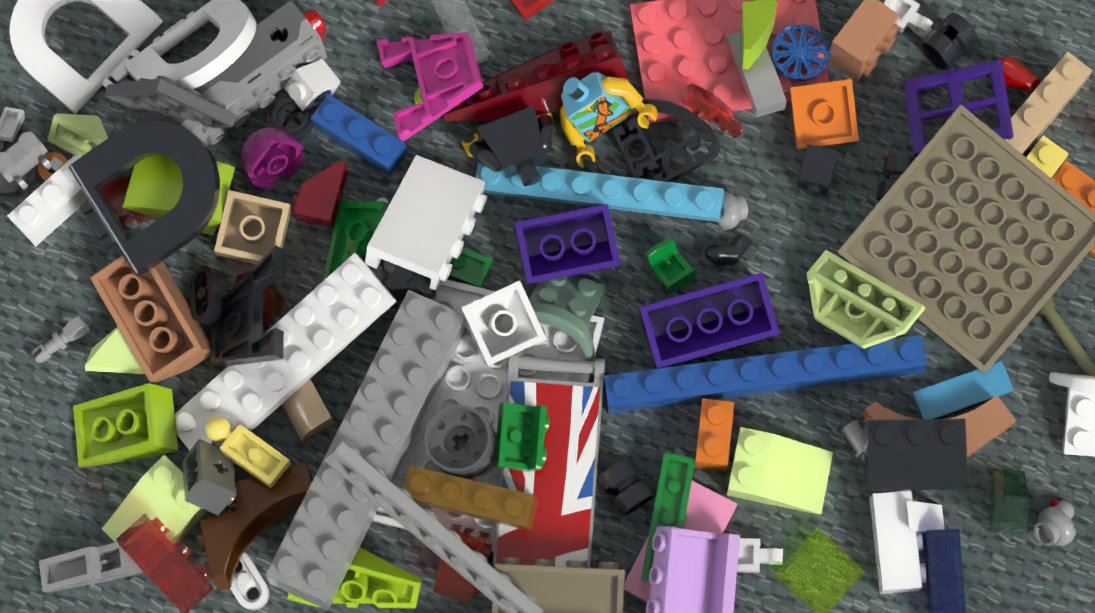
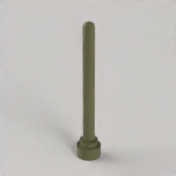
(1067, 337)

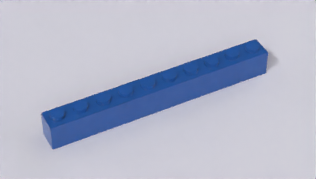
(764, 374)

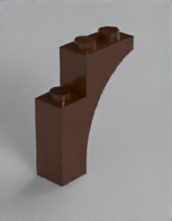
(253, 510)

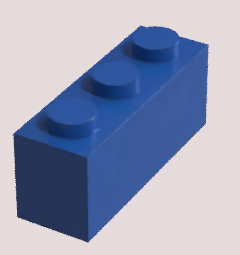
(359, 135)

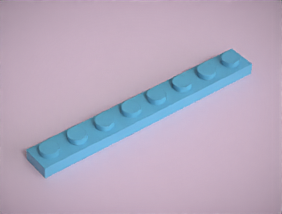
(616, 191)

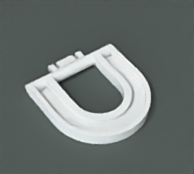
(235, 34)
(52, 72)

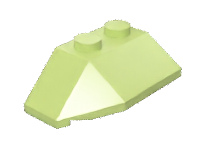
(858, 303)

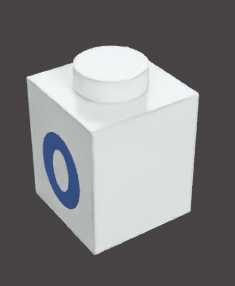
(312, 84)

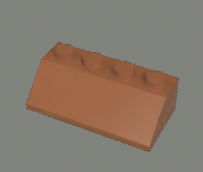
(153, 319)

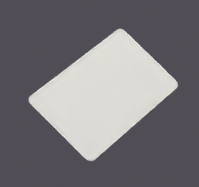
(924, 516)

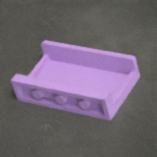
(693, 571)

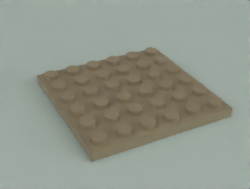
(973, 238)

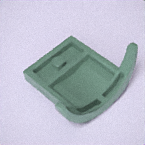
(569, 306)

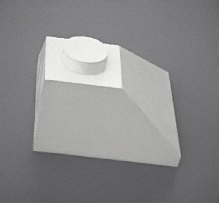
(503, 323)

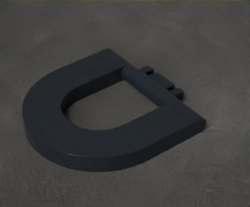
(176, 227)

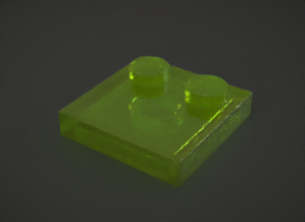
(819, 573)

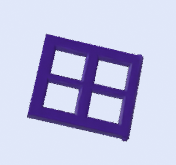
(953, 79)

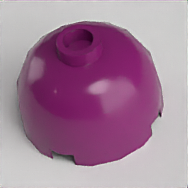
(270, 155)

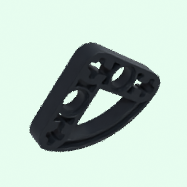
(651, 160)

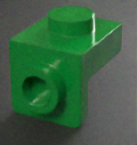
(669, 265)

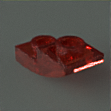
(713, 108)

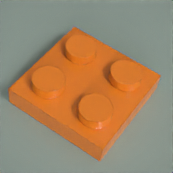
(823, 113)

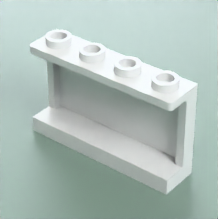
(427, 220)

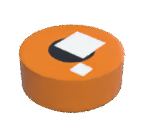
(57, 161)

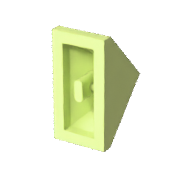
(76, 132)
(113, 355)

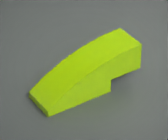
(756, 28)

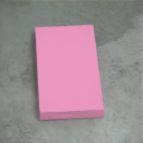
(704, 513)

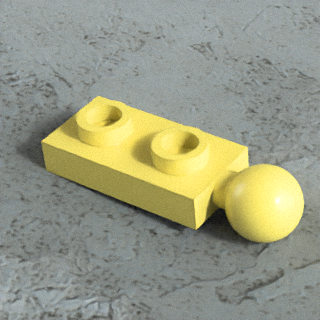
(248, 450)

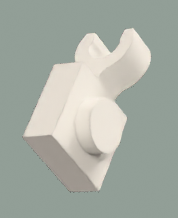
(909, 17)
(752, 555)

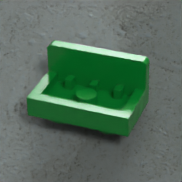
(521, 437)

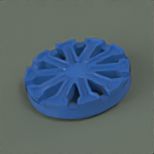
(800, 52)

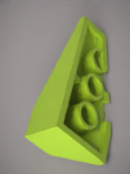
(374, 582)

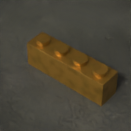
(471, 498)

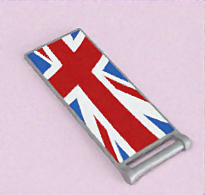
(569, 475)

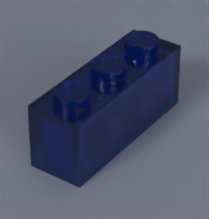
(944, 571)

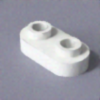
(245, 581)

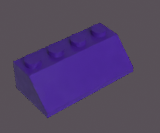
(708, 320)

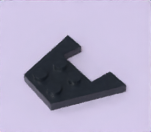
(238, 333)

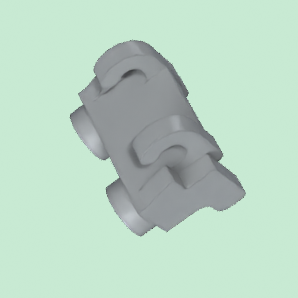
(22, 158)

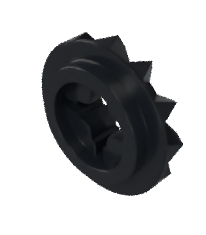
(276, 117)

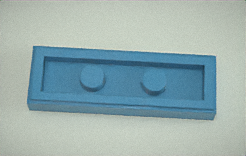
(962, 392)

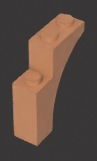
(981, 423)

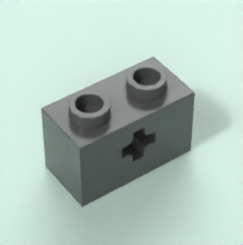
(208, 478)

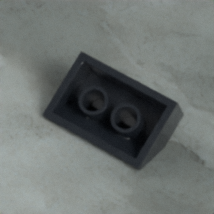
(915, 454)

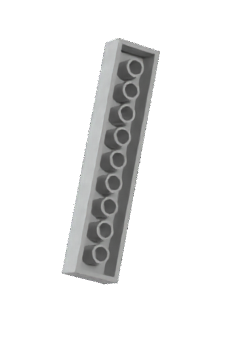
(381, 428)

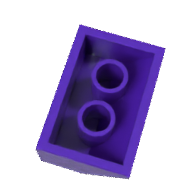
(567, 244)

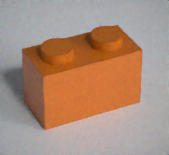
(714, 434)

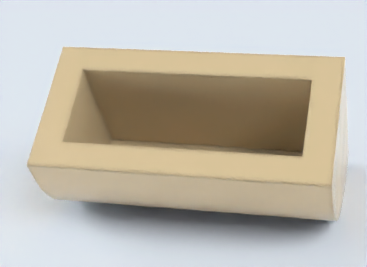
(307, 411)

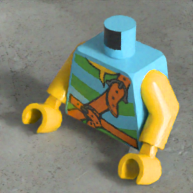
(597, 106)

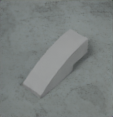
(759, 81)
(86, 567)

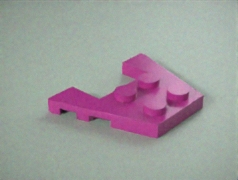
(445, 74)

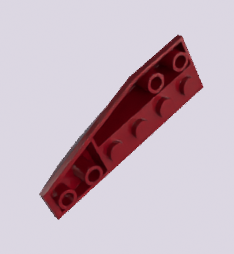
(541, 80)

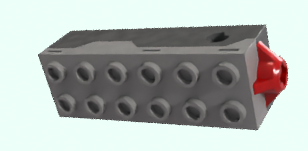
(263, 70)

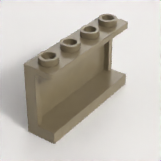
(567, 588)

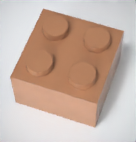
(863, 38)

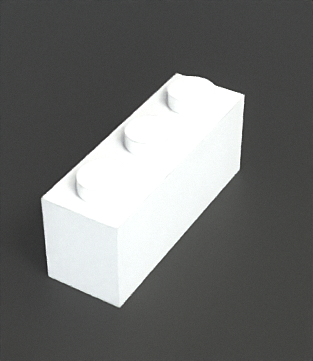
(49, 204)
(896, 544)

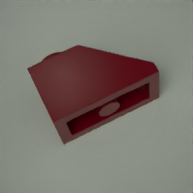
(320, 196)

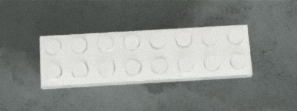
(312, 337)

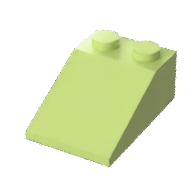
(779, 471)
(159, 495)

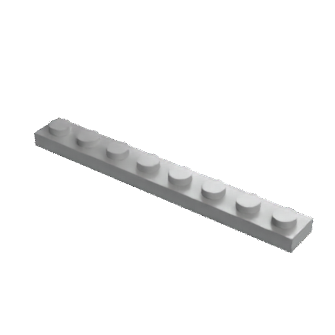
(429, 531)

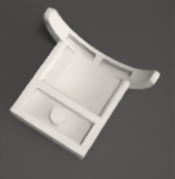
(1080, 413)

